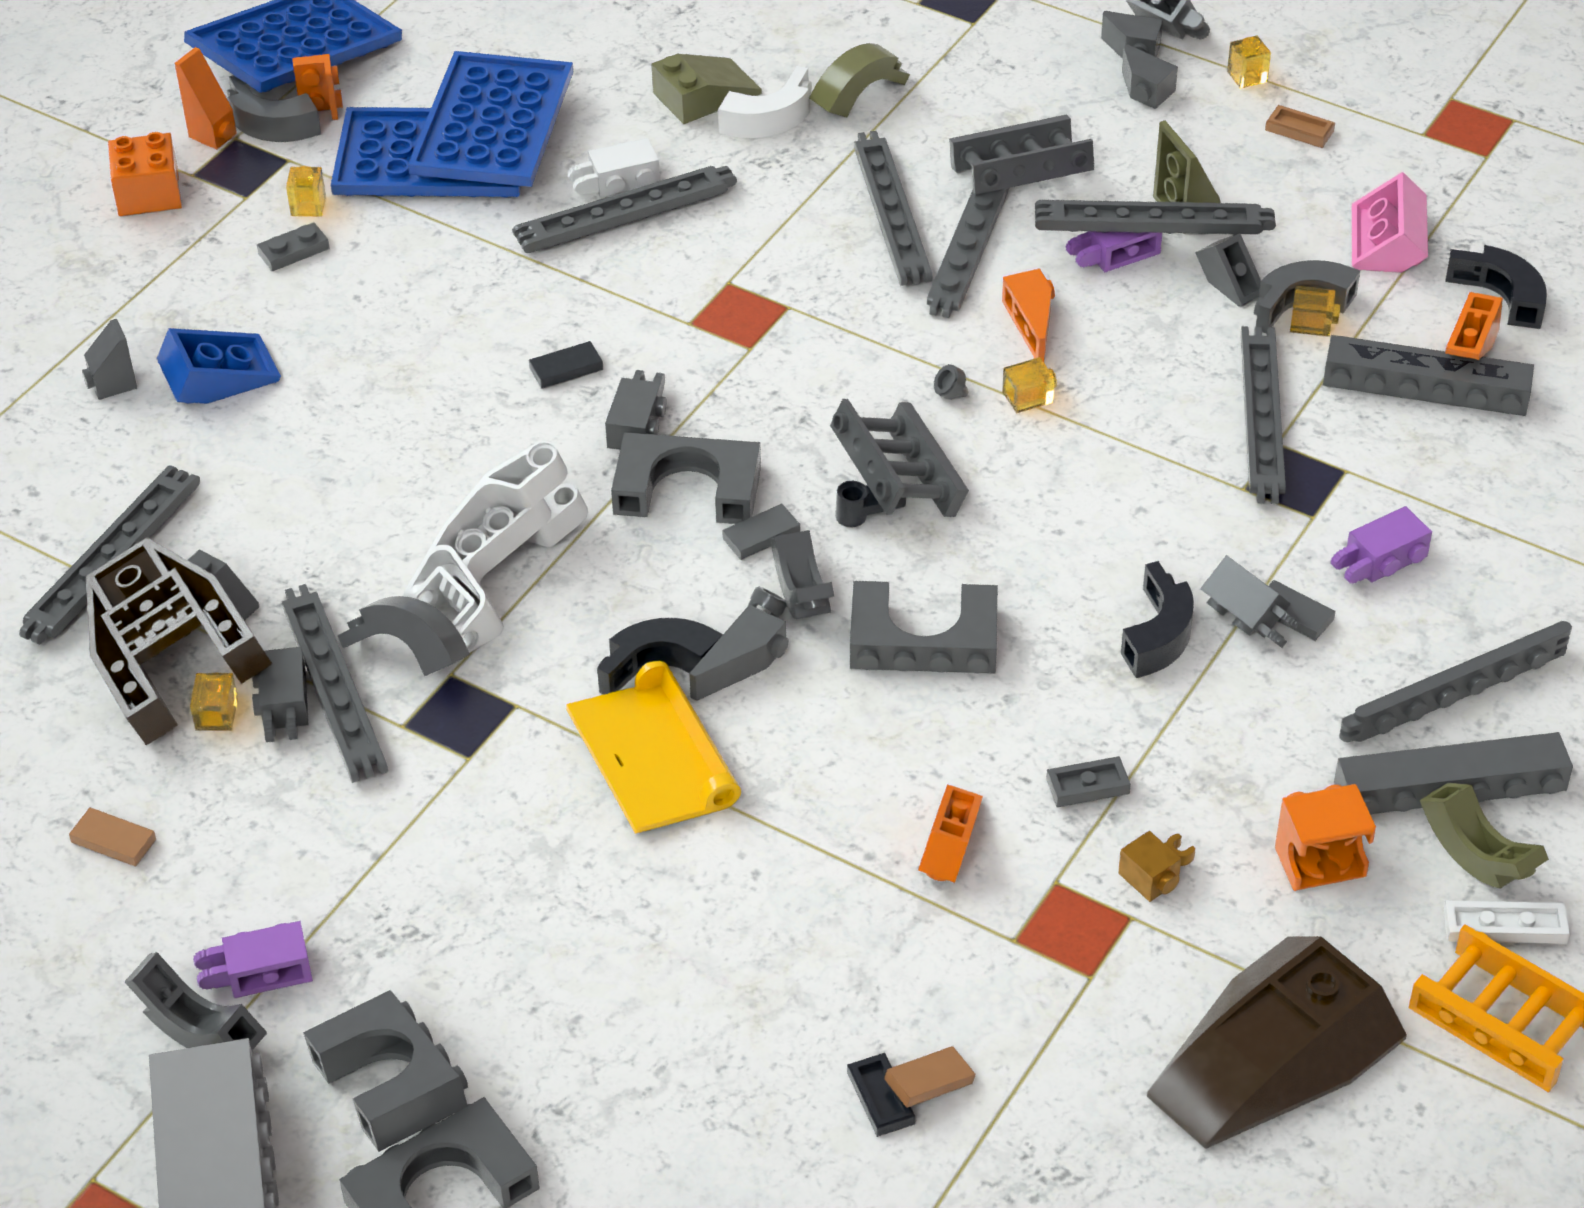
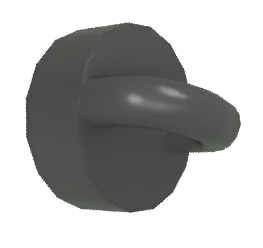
(950, 382)
(768, 601)

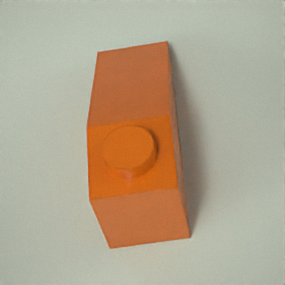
(204, 104)
(1028, 302)
(1476, 326)
(950, 834)

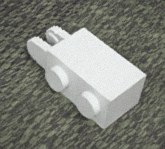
(616, 169)

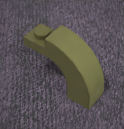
(852, 73)
(1474, 842)

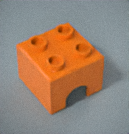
(144, 174)
(1323, 836)

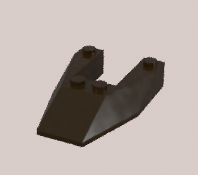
(144, 606)

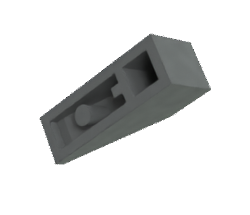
(741, 652)

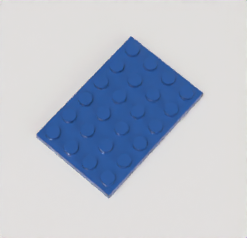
(264, 39)
(491, 119)
(376, 156)

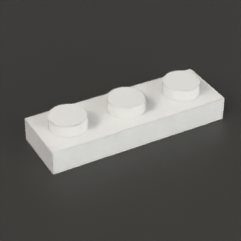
(1509, 920)

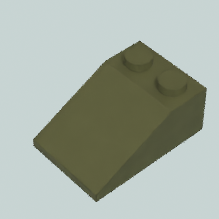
(698, 84)
(1179, 172)

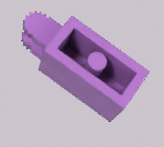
(1113, 249)
(1384, 546)
(256, 961)

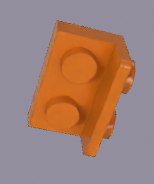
(317, 79)

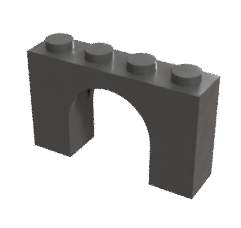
(651, 457)
(963, 648)
(383, 1031)
(467, 1139)

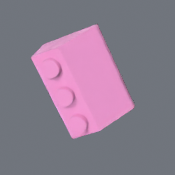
(1390, 227)

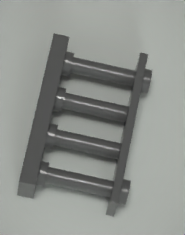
(1021, 154)
(912, 440)

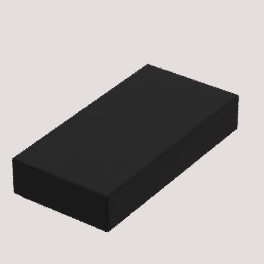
(566, 364)
(878, 1099)

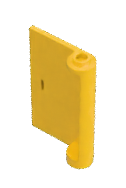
(663, 749)

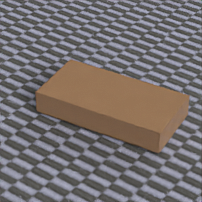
(1300, 126)
(112, 836)
(929, 1076)

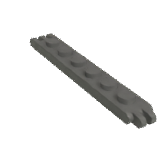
(623, 208)
(892, 209)
(1153, 217)
(965, 252)
(1262, 414)
(136, 523)
(1456, 683)
(333, 684)

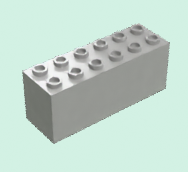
(212, 1128)

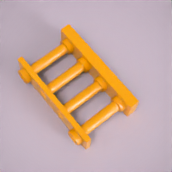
(1485, 1032)

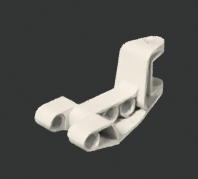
(505, 509)

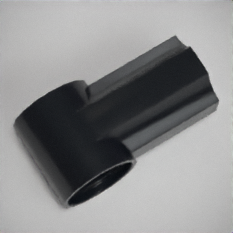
(857, 501)

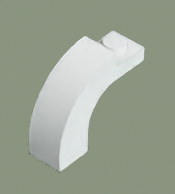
(767, 114)

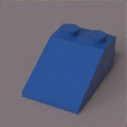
(214, 364)

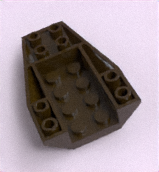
(1277, 1040)

